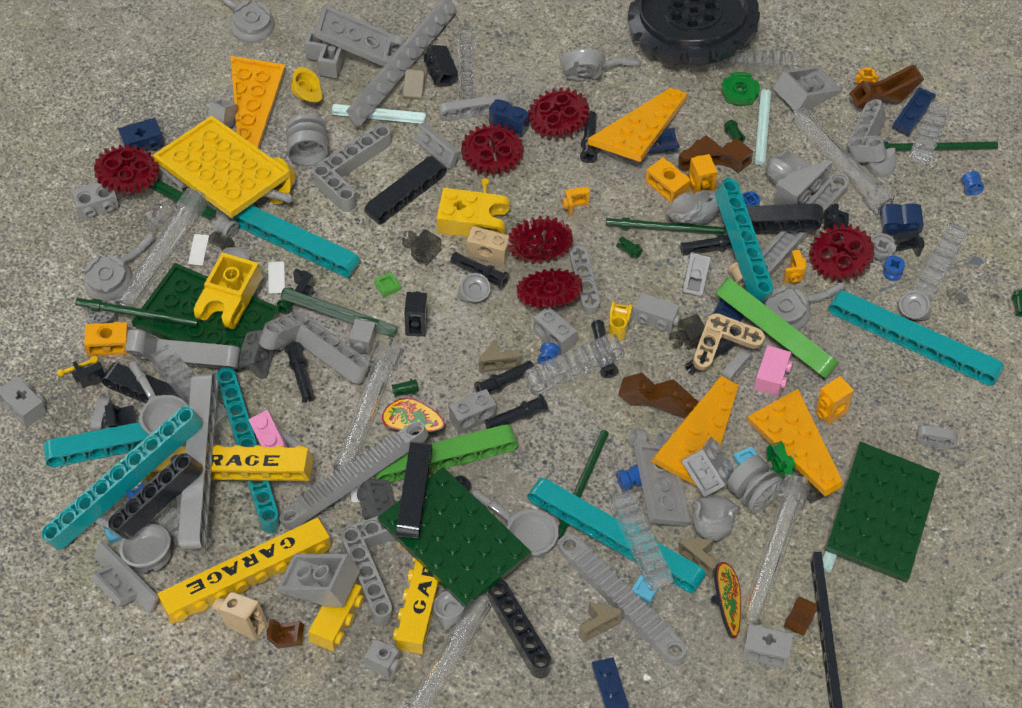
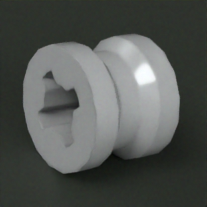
(226, 226)

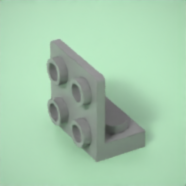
(708, 467)

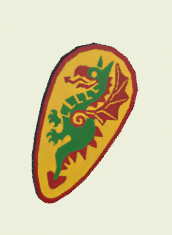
(408, 410)
(728, 597)

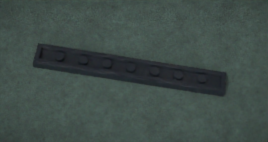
(825, 631)

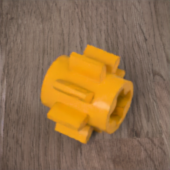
(866, 75)

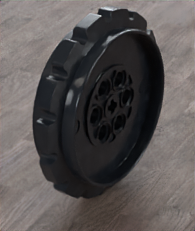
(693, 29)

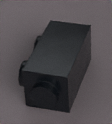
(440, 65)

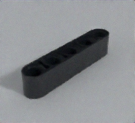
(405, 190)
(786, 217)
(122, 380)
(414, 490)
(155, 495)
(520, 637)

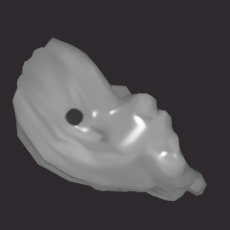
(783, 164)
(694, 209)
(714, 516)

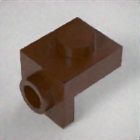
(801, 615)
(285, 634)

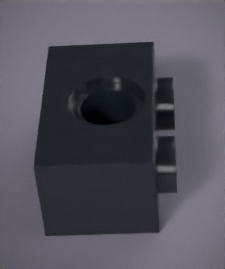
(416, 314)

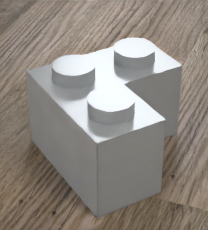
(328, 56)

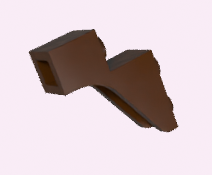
(892, 88)
(732, 155)
(664, 395)

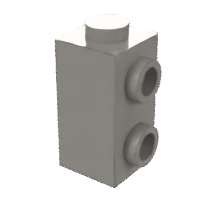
(656, 313)

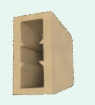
(242, 615)

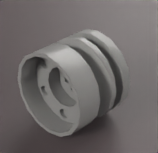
(306, 140)
(755, 483)

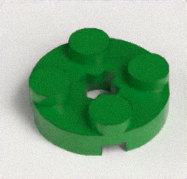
(740, 97)
(780, 460)

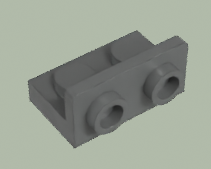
(254, 355)
(374, 497)

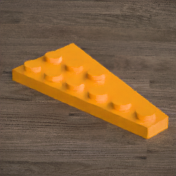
(255, 93)
(638, 130)
(704, 421)
(792, 424)

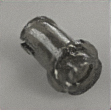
(220, 241)

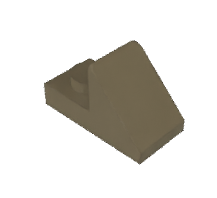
(415, 82)
(494, 360)
(697, 552)
(602, 619)

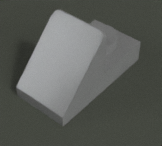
(697, 274)

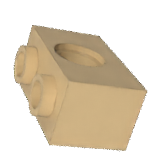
(487, 245)

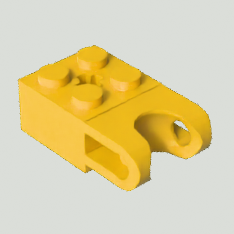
(464, 209)
(228, 289)

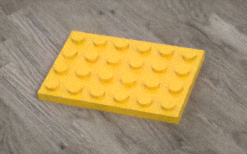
(221, 166)

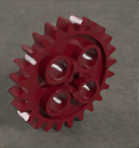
(558, 113)
(480, 155)
(126, 169)
(528, 236)
(841, 253)
(549, 288)

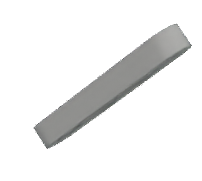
(448, 110)
(587, 279)

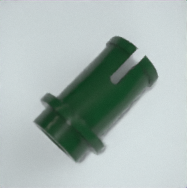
(732, 128)
(633, 249)
(1017, 298)
(285, 306)
(405, 387)

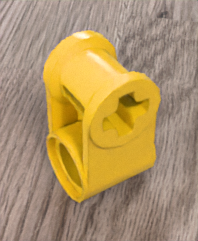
(619, 319)

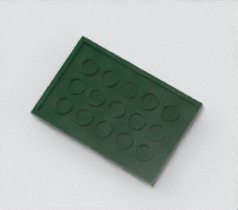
(178, 296)
(882, 512)
(459, 540)

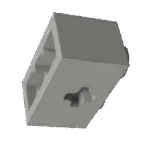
(22, 401)
(774, 654)

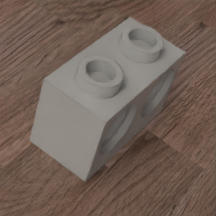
(94, 200)
(554, 329)
(472, 411)

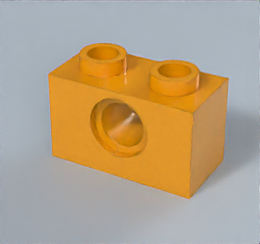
(702, 174)
(667, 179)
(98, 344)
(834, 400)

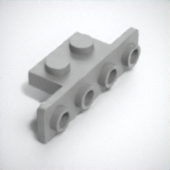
(121, 581)

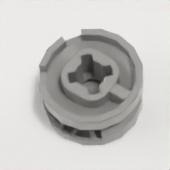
(883, 247)
(102, 316)

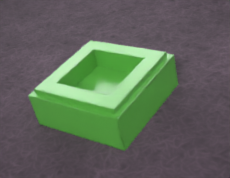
(387, 284)

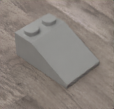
(806, 87)
(801, 184)
(320, 578)

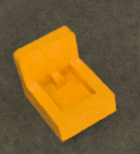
(575, 197)
(797, 270)

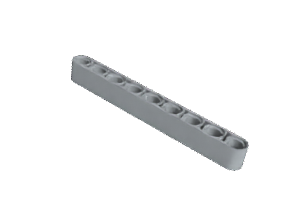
(200, 446)

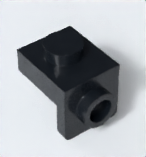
(833, 215)
(909, 240)
(304, 281)
(89, 375)
(119, 416)

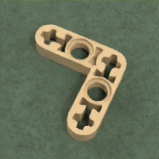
(717, 333)

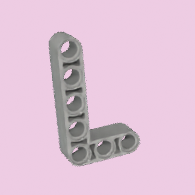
(330, 171)
(318, 340)
(192, 353)
(371, 584)

